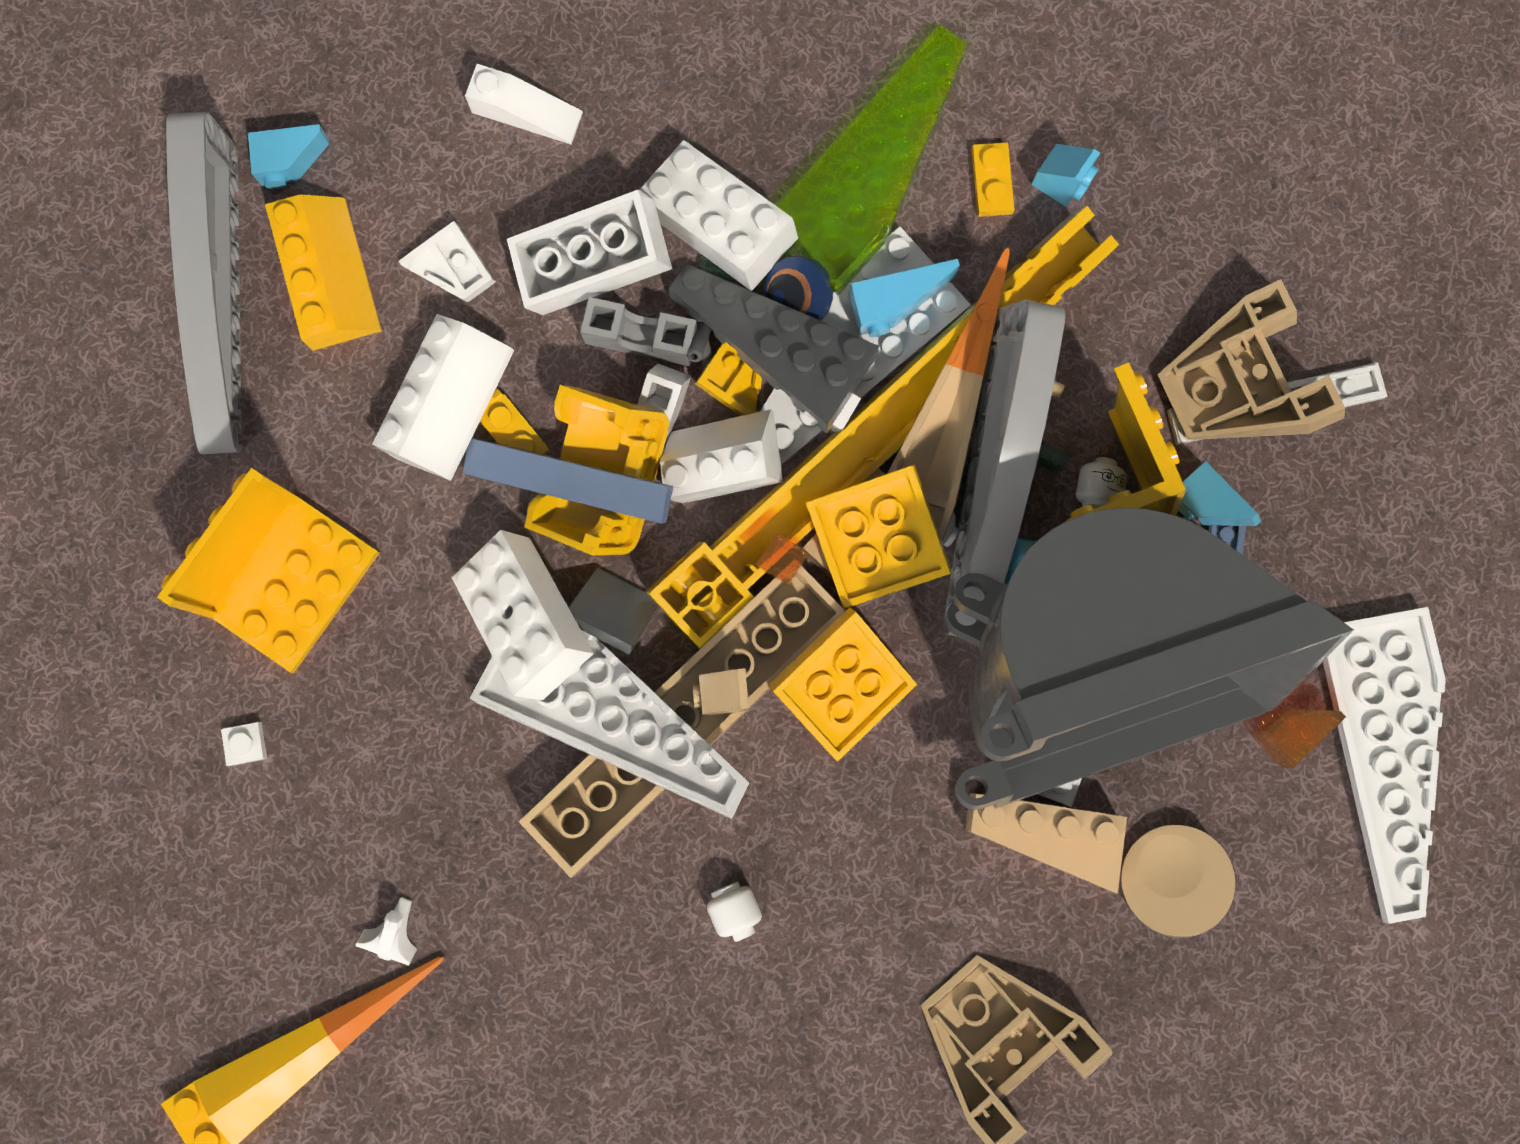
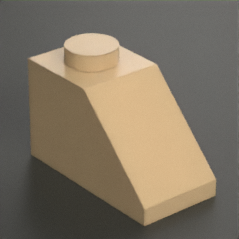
(722, 692)

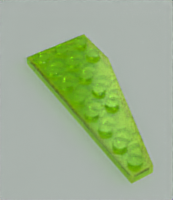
(860, 181)

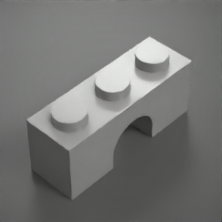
(615, 328)

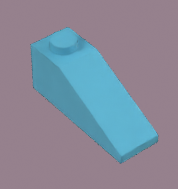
(891, 298)

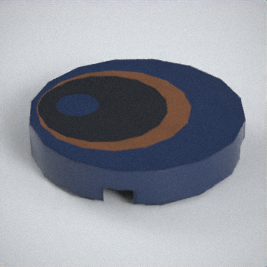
(801, 285)

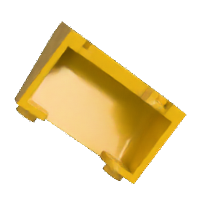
(609, 437)

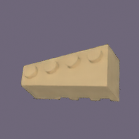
(1061, 837)

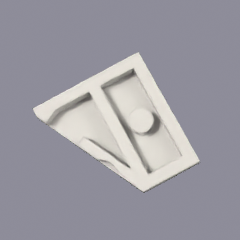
(450, 263)

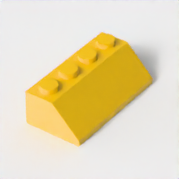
(323, 269)

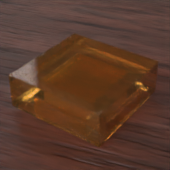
(782, 559)

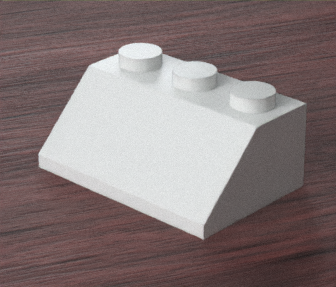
(722, 457)

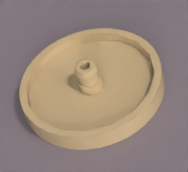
(1178, 881)

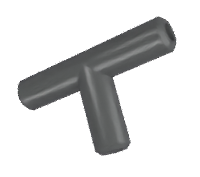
(700, 347)

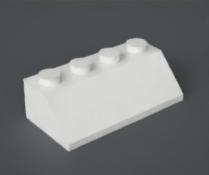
(443, 397)

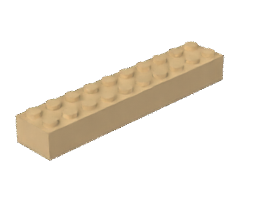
(763, 638)

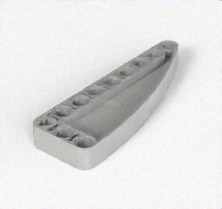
(206, 282)
(1006, 441)

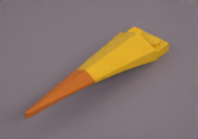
(247, 1091)

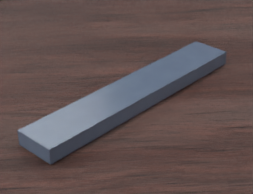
(568, 480)

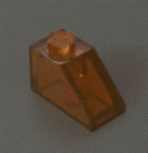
(1294, 733)

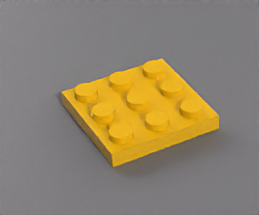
(879, 537)
(842, 684)

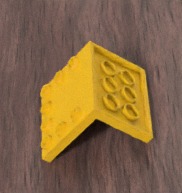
(1145, 448)
(269, 570)

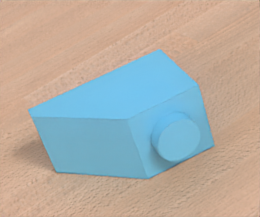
(285, 153)
(1215, 501)

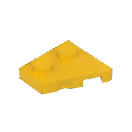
(731, 381)

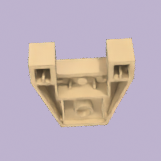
(1232, 383)
(996, 1035)

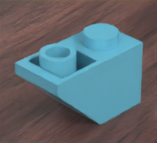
(1067, 173)

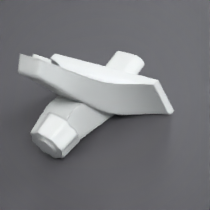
(391, 938)

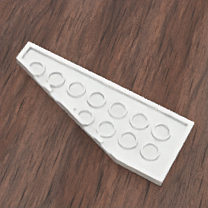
(903, 341)
(1390, 690)
(623, 723)

